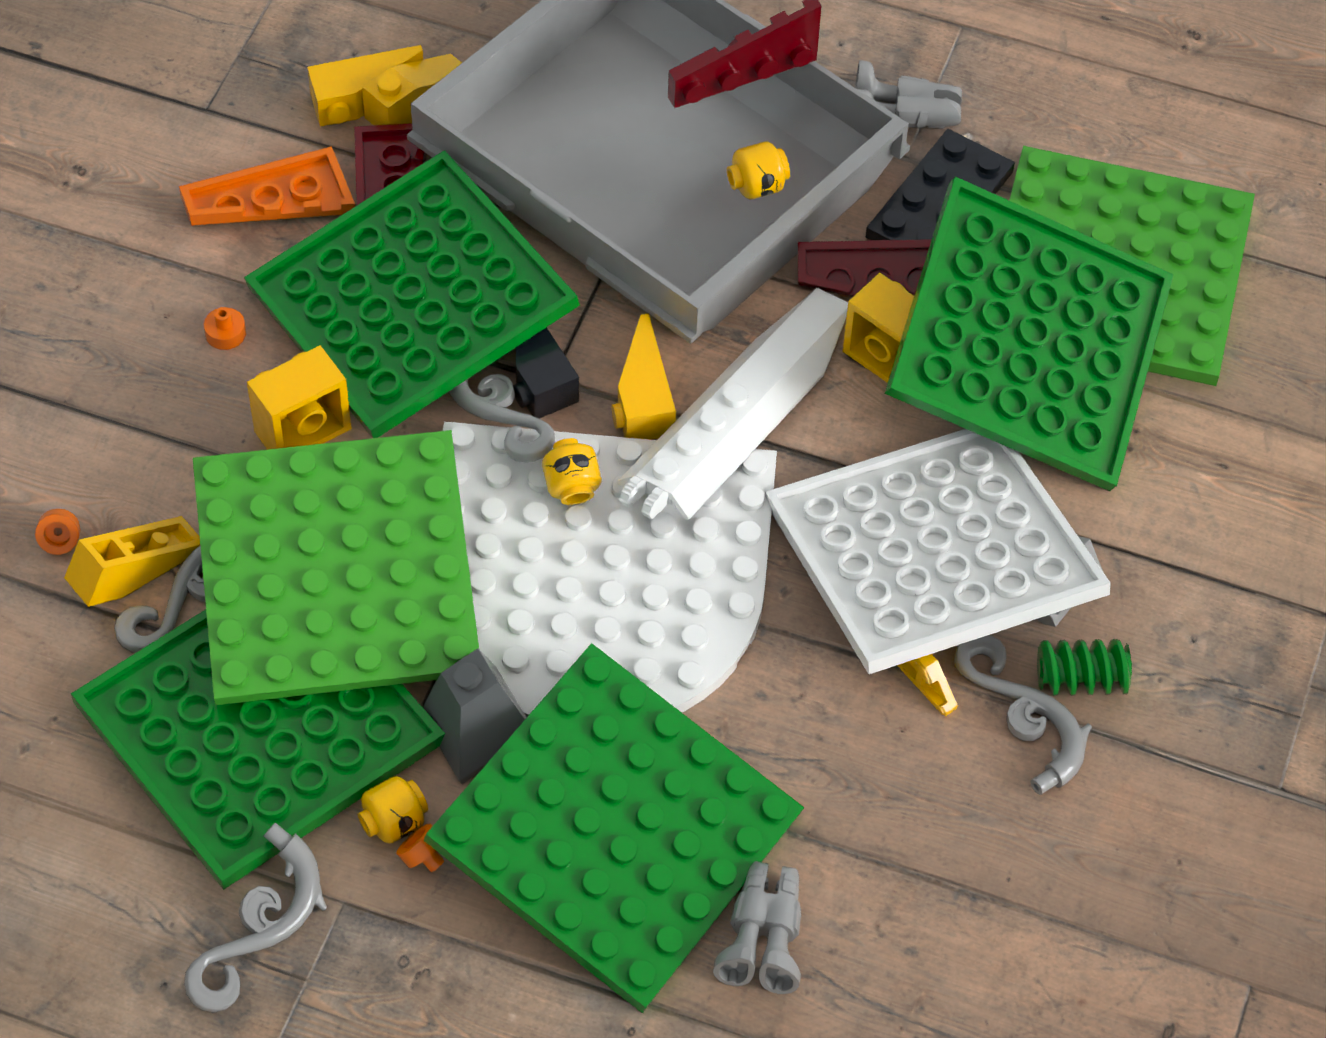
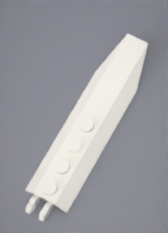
(737, 409)

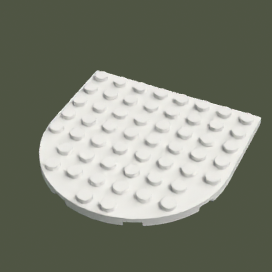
(653, 594)

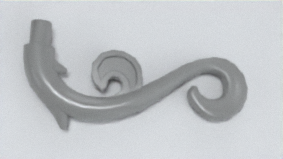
(500, 395)
(185, 581)
(1029, 701)
(265, 933)

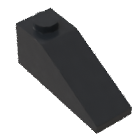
(544, 376)

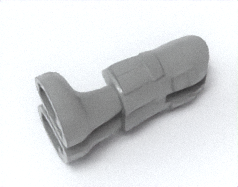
(915, 99)
(768, 915)

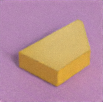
(930, 680)

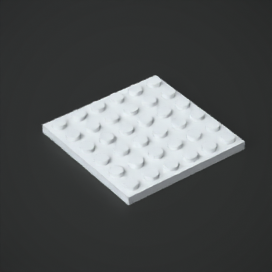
(934, 547)

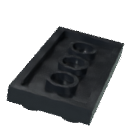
(918, 201)

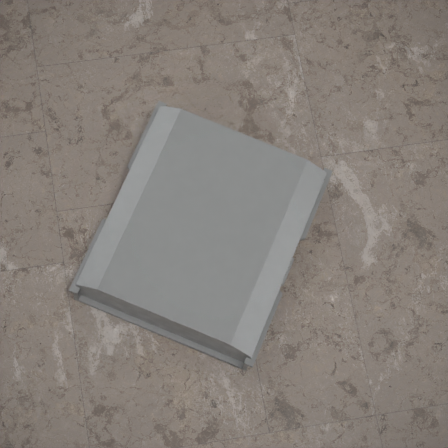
(580, 142)

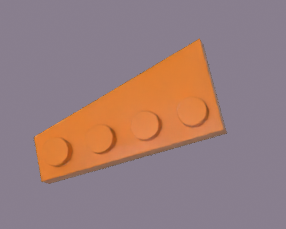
(280, 189)

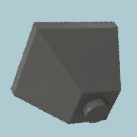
(474, 712)

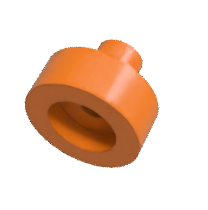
(224, 328)
(57, 531)
(416, 851)

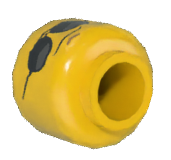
(758, 170)
(571, 471)
(392, 809)

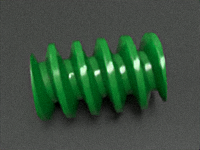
(1084, 666)

